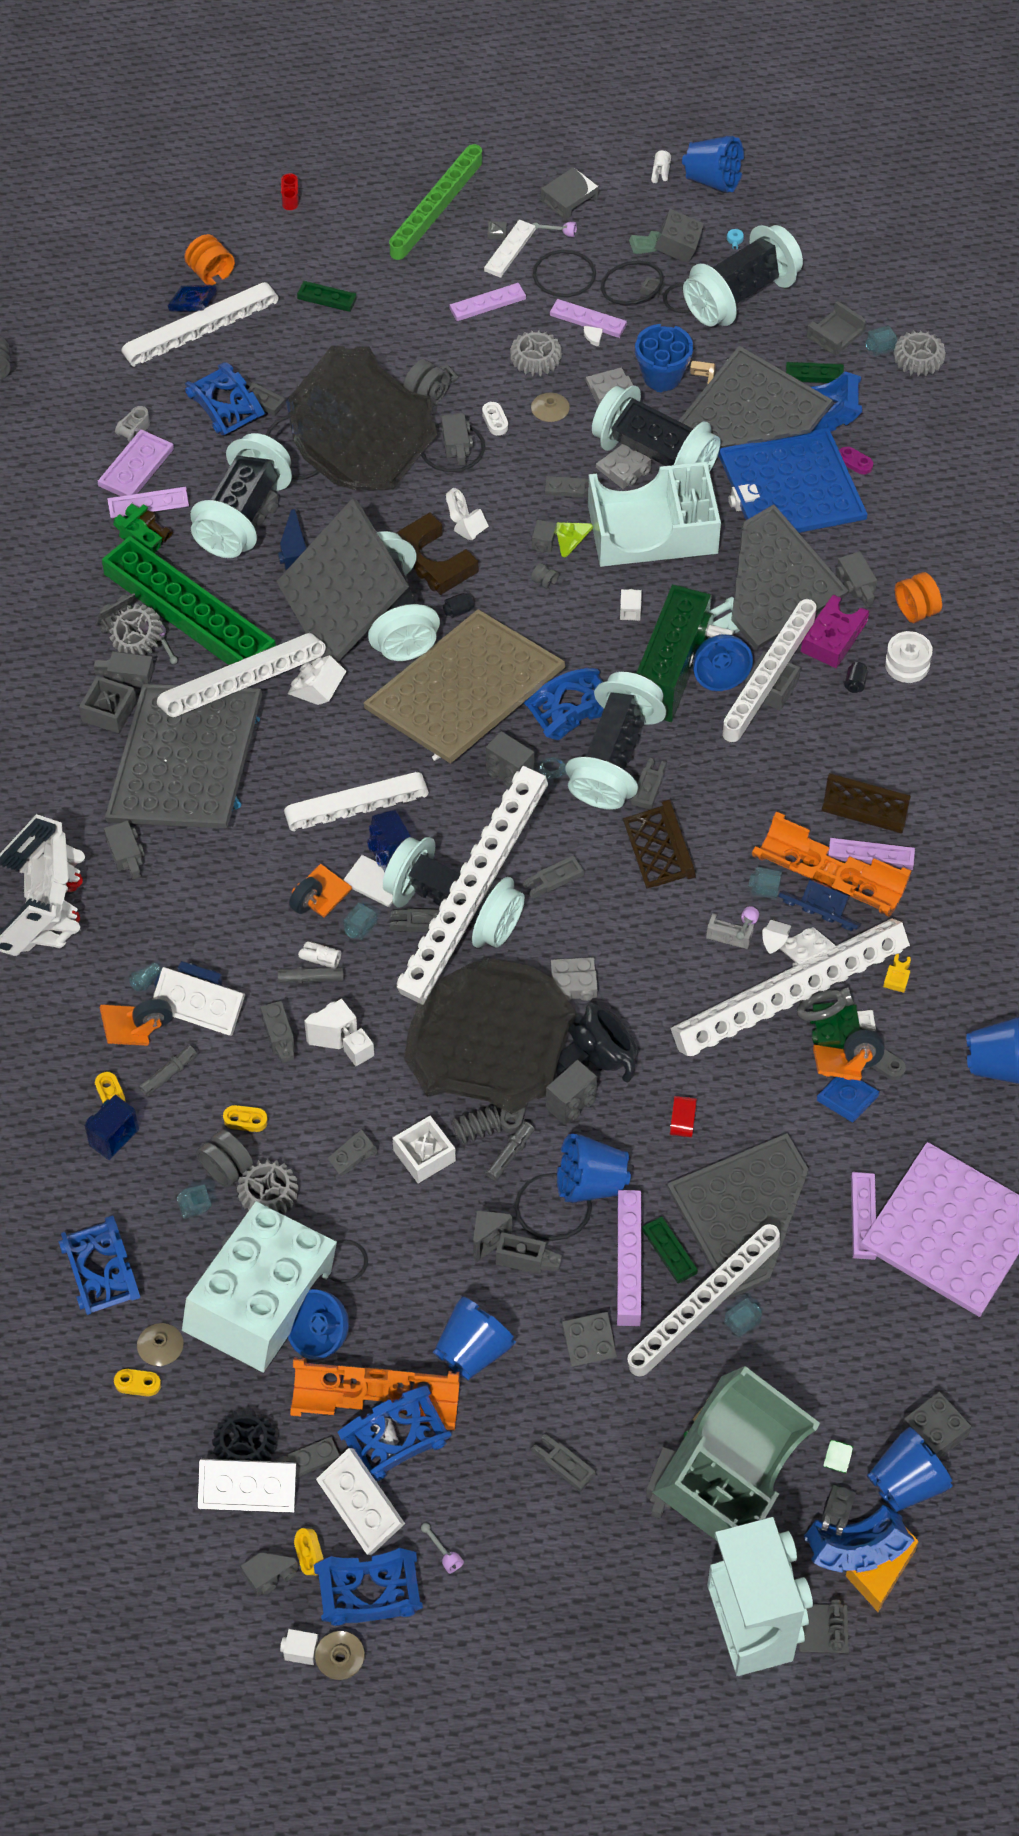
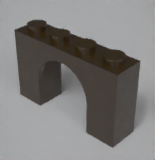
(443, 574)

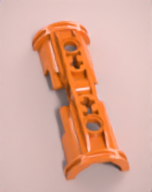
(791, 839)
(318, 1396)

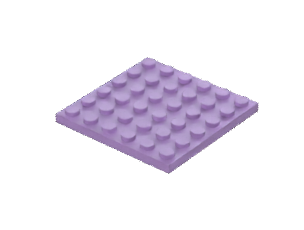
(949, 1229)

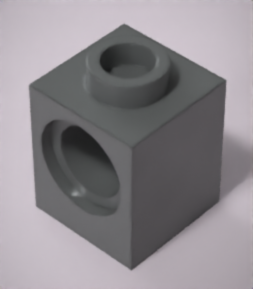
(544, 536)

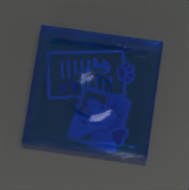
(192, 298)

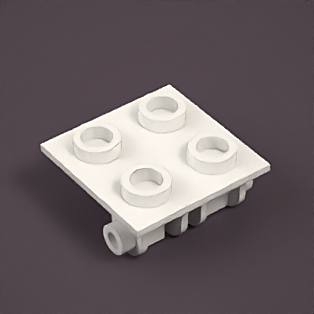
(806, 946)

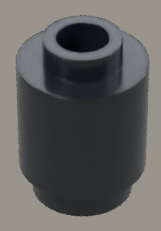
(458, 605)
(856, 677)

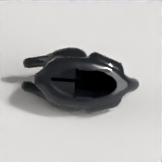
(605, 1040)

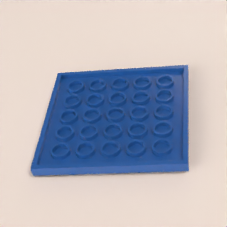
(798, 476)

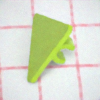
(571, 535)

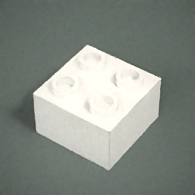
(424, 1149)

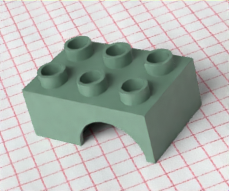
(734, 1454)

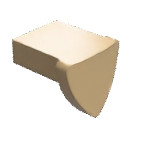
(703, 369)

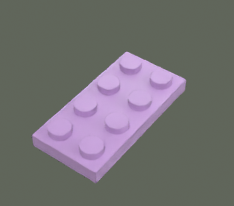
(135, 464)

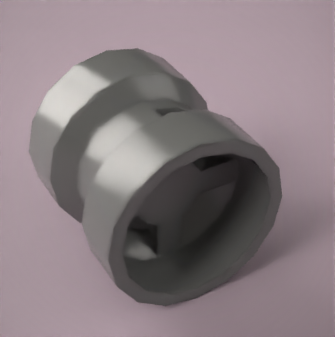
(543, 575)

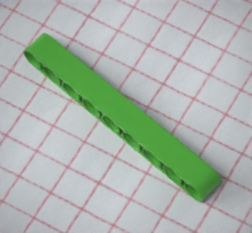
(435, 202)

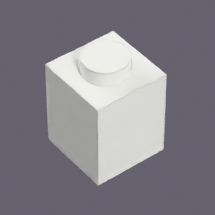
(734, 500)
(630, 605)
(358, 1047)
(299, 1646)

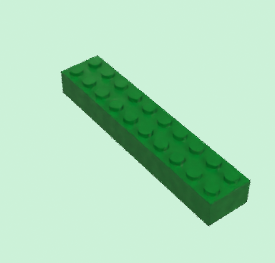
(184, 603)

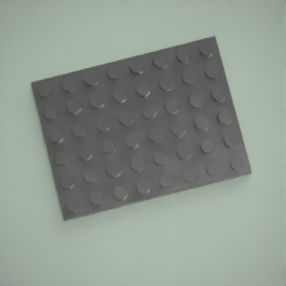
(183, 765)

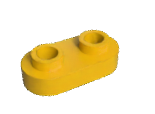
(113, 1089)
(246, 1117)
(136, 1383)
(307, 1550)

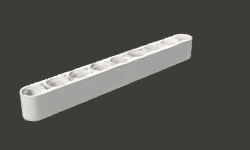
(199, 323)
(769, 670)
(240, 675)
(702, 1310)

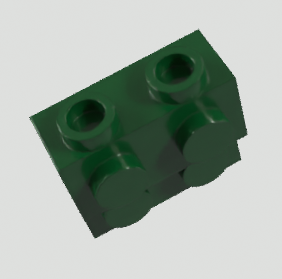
(835, 1029)

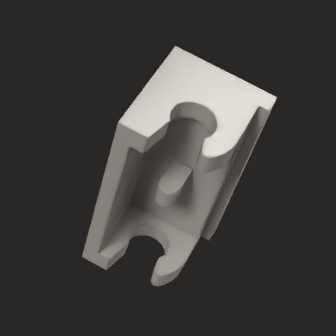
(726, 932)

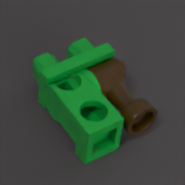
(142, 527)

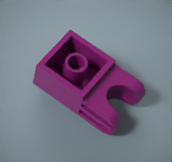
(833, 633)

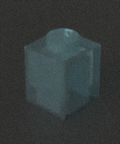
(881, 340)
(765, 882)
(359, 921)
(194, 1201)
(743, 1317)

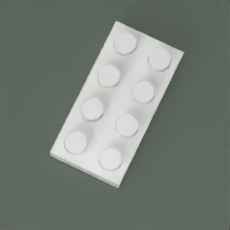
(200, 1000)
(247, 1485)
(360, 1501)

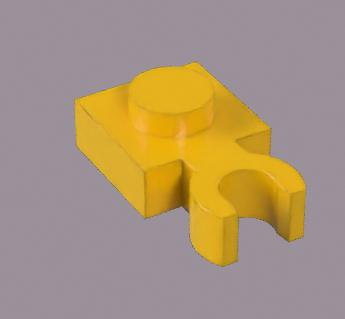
(897, 975)

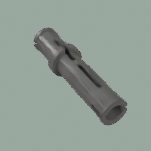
(310, 975)
(166, 1072)
(514, 1144)

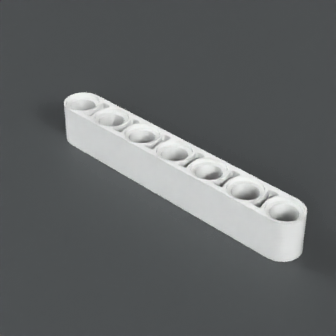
(355, 800)

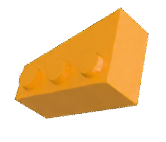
(878, 1583)

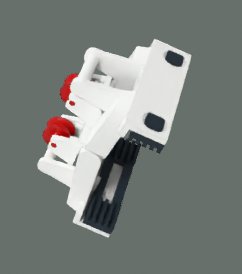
(45, 884)

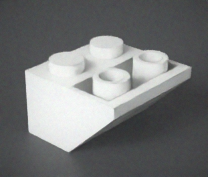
(317, 680)
(330, 1025)

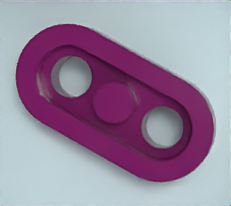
(855, 460)

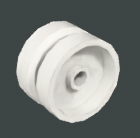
(908, 657)

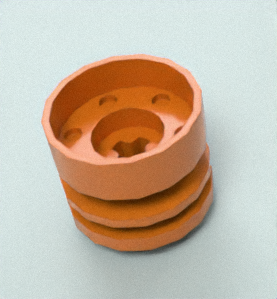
(209, 258)

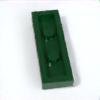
(327, 296)
(814, 371)
(669, 1250)

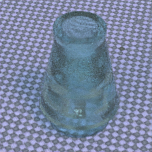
(142, 978)

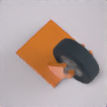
(319, 892)
(134, 1024)
(860, 1051)

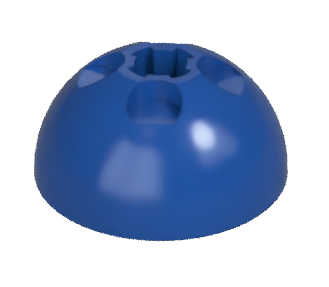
(722, 662)
(319, 1325)

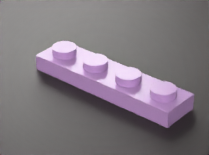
(487, 301)
(588, 317)
(154, 500)
(865, 852)
(863, 1211)

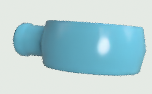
(735, 237)

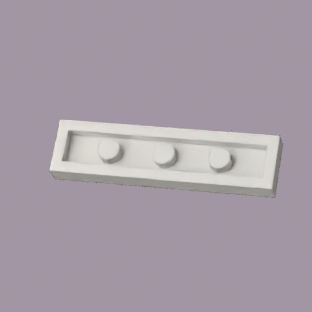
(509, 248)

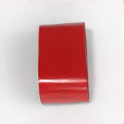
(289, 191)
(683, 1116)

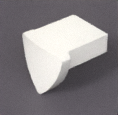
(471, 525)
(775, 935)

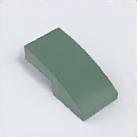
(643, 244)

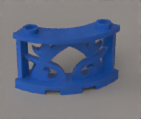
(844, 392)
(202, 393)
(579, 680)
(123, 1281)
(409, 1402)
(860, 1544)
(347, 1567)

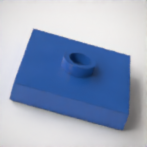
(847, 1097)

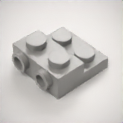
(603, 382)
(624, 466)
(575, 977)

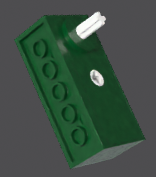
(675, 639)

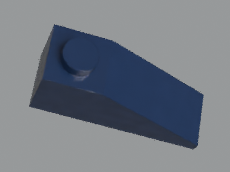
(292, 541)

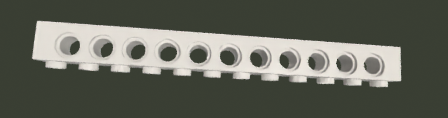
(780, 985)
(420, 989)

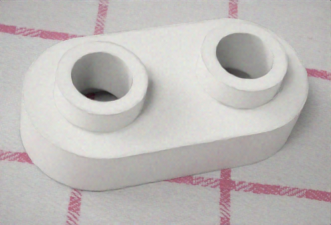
(496, 419)
(456, 504)

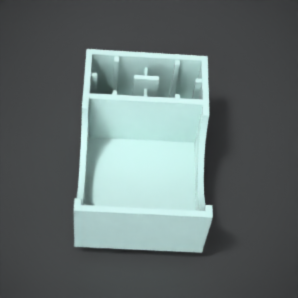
(658, 521)
(257, 1286)
(758, 1597)

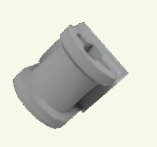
(133, 422)

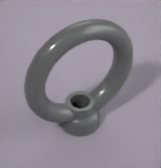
(844, 999)

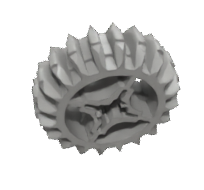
(531, 352)
(919, 354)
(138, 618)
(252, 1180)

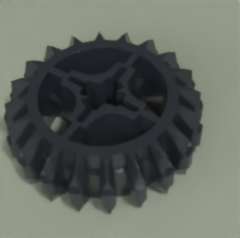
(257, 1427)

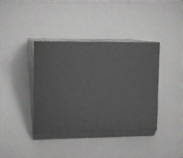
(488, 1232)

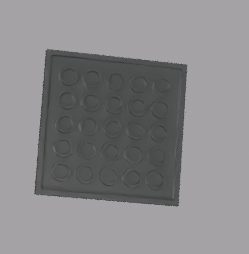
(342, 582)

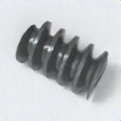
(476, 1124)

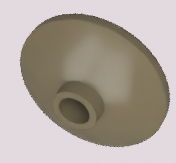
(550, 412)
(162, 1353)
(335, 1644)

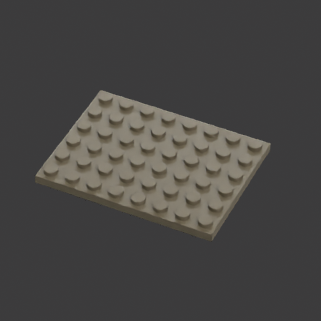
(464, 685)

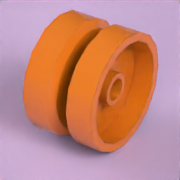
(918, 597)

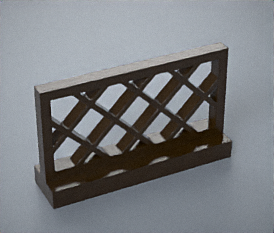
(867, 812)
(674, 836)

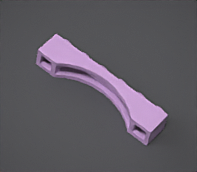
(629, 1258)

